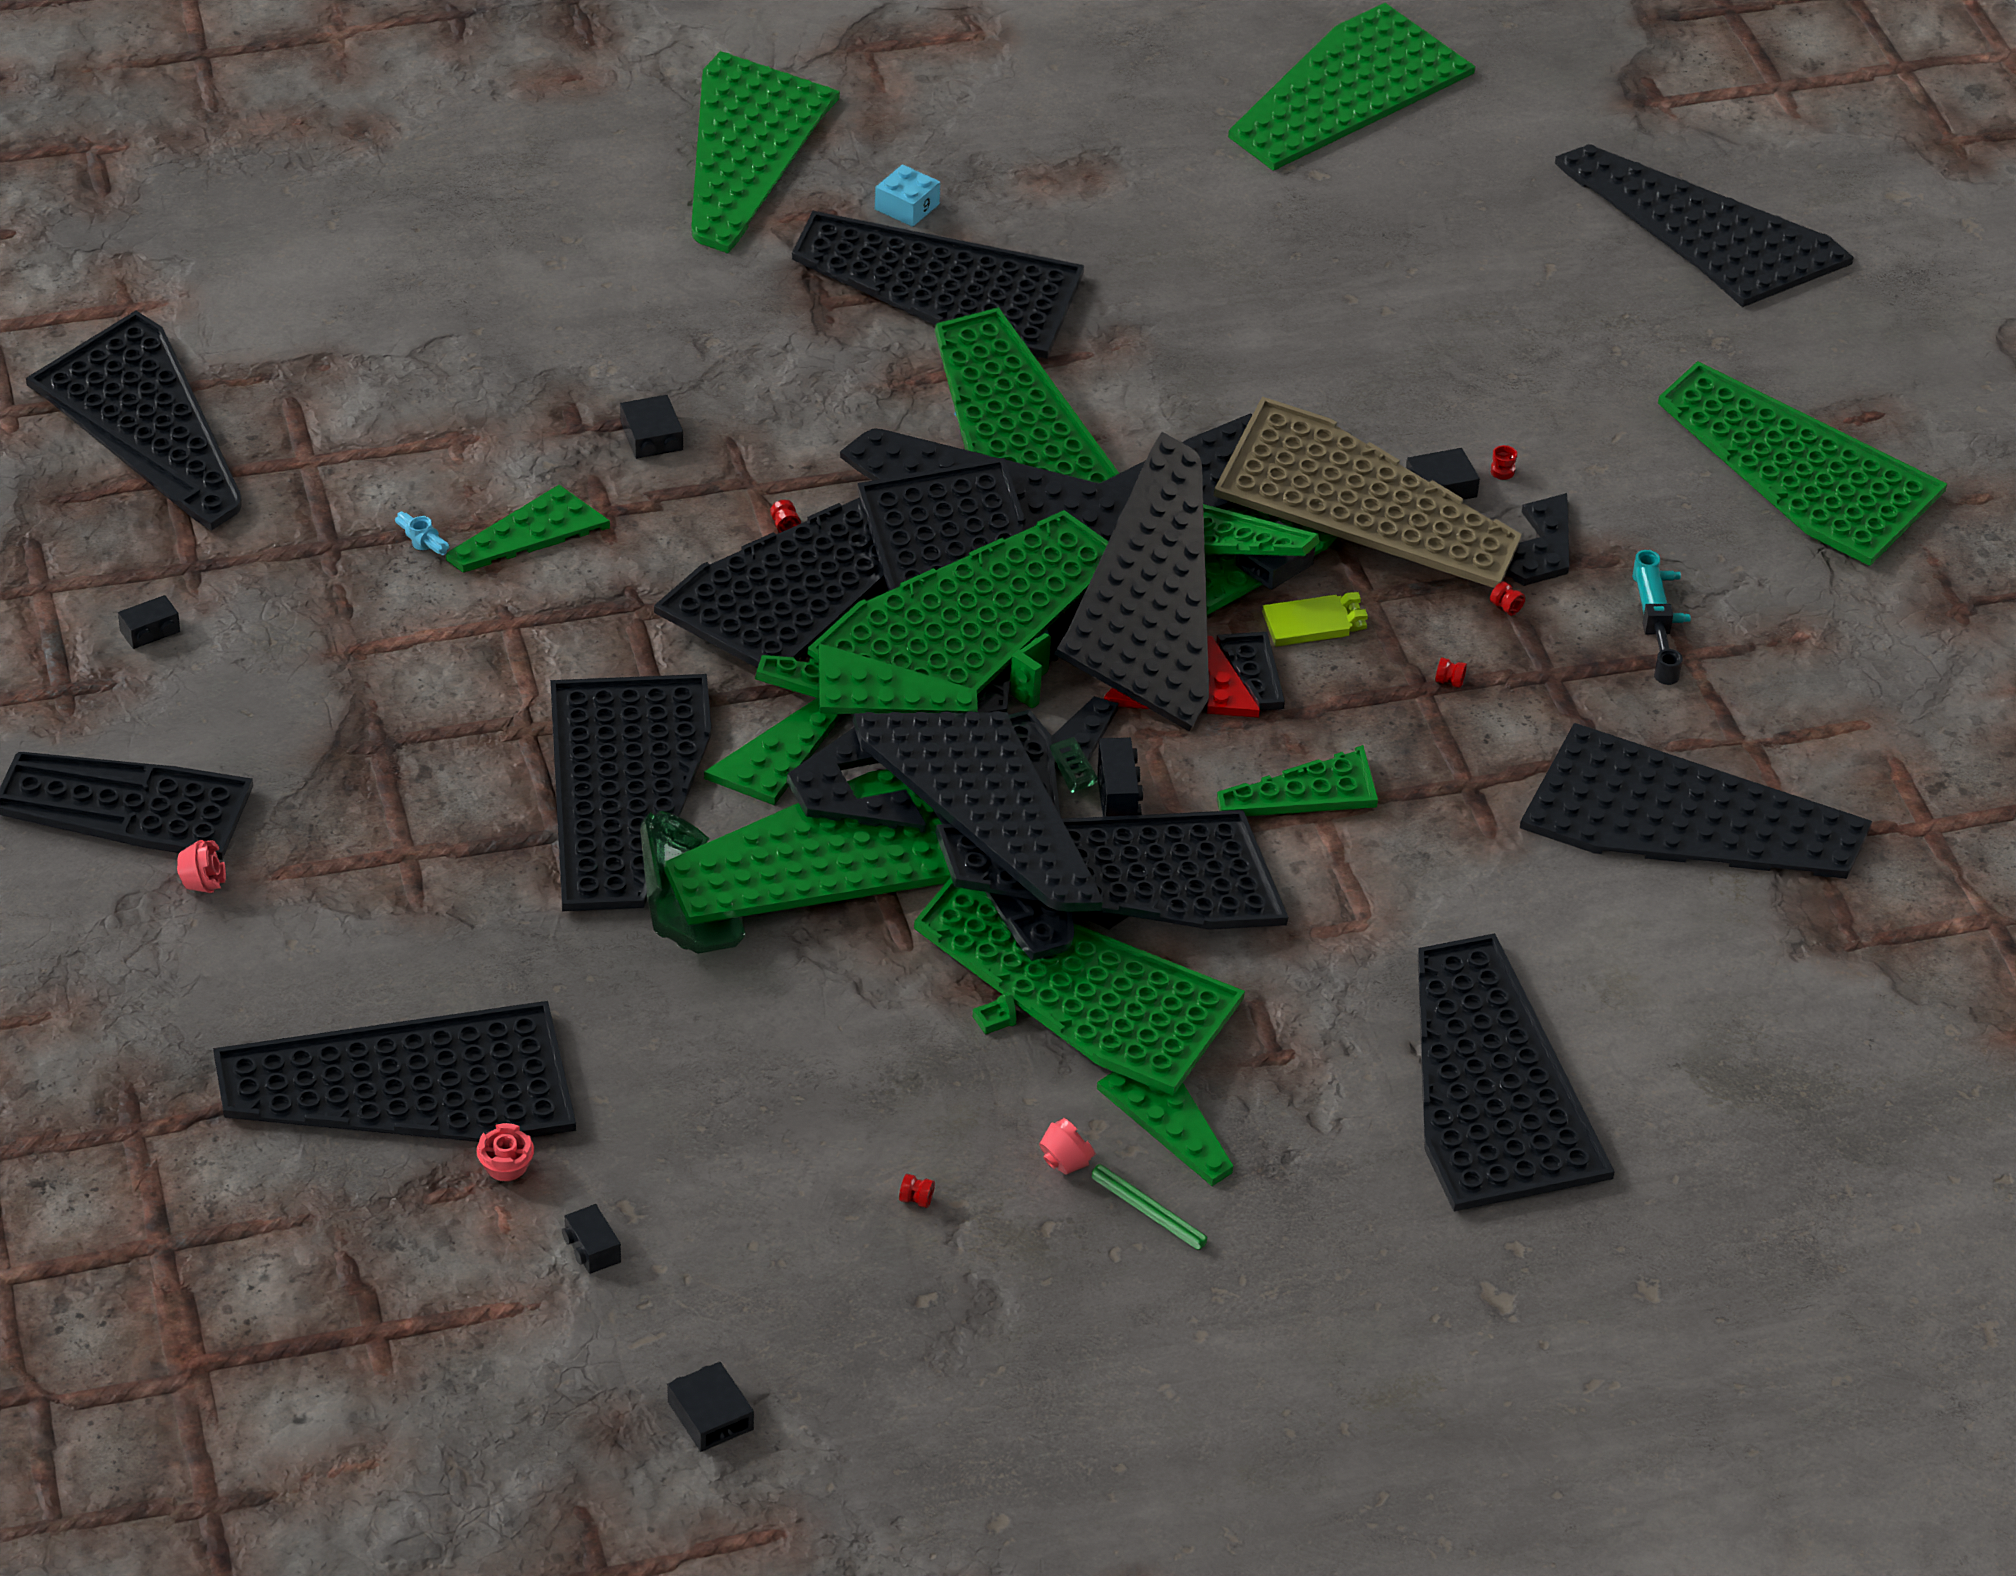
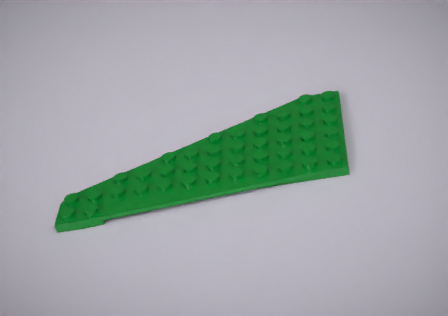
(747, 137)

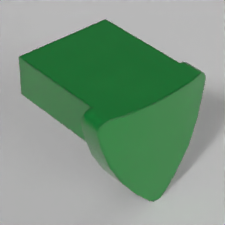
(996, 1014)

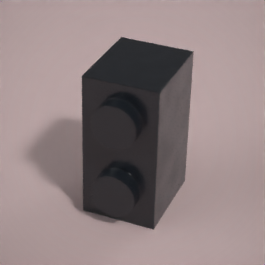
(149, 622)
(592, 1239)

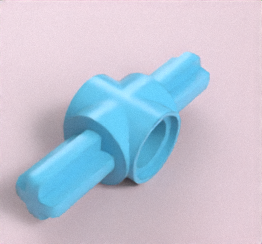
(422, 533)

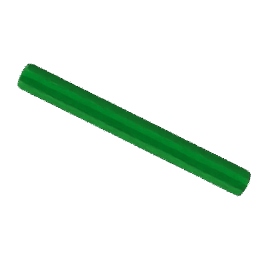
(1149, 1207)

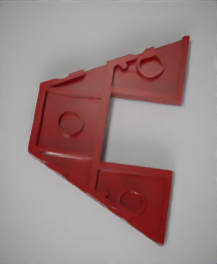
(1226, 689)

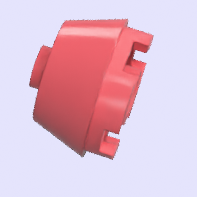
(200, 867)
(1065, 1147)
(505, 1152)

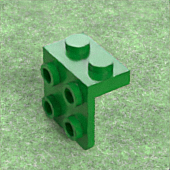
(1028, 668)

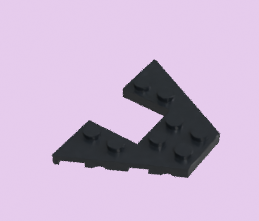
(1548, 554)
(826, 793)

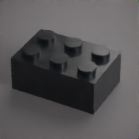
(1118, 777)

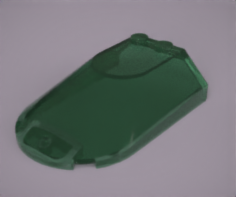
(663, 839)

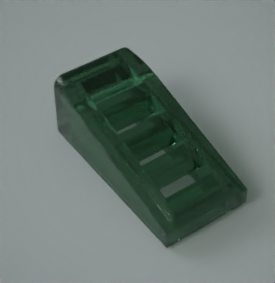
(1073, 783)

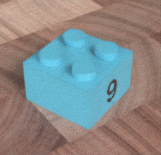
(907, 195)

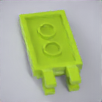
(1314, 618)

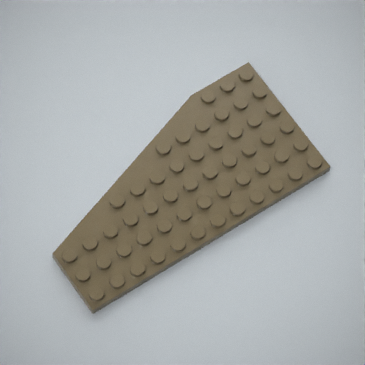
(1337, 484)

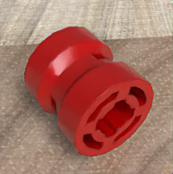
(1503, 462)
(784, 515)
(1505, 596)
(1451, 672)
(917, 1190)

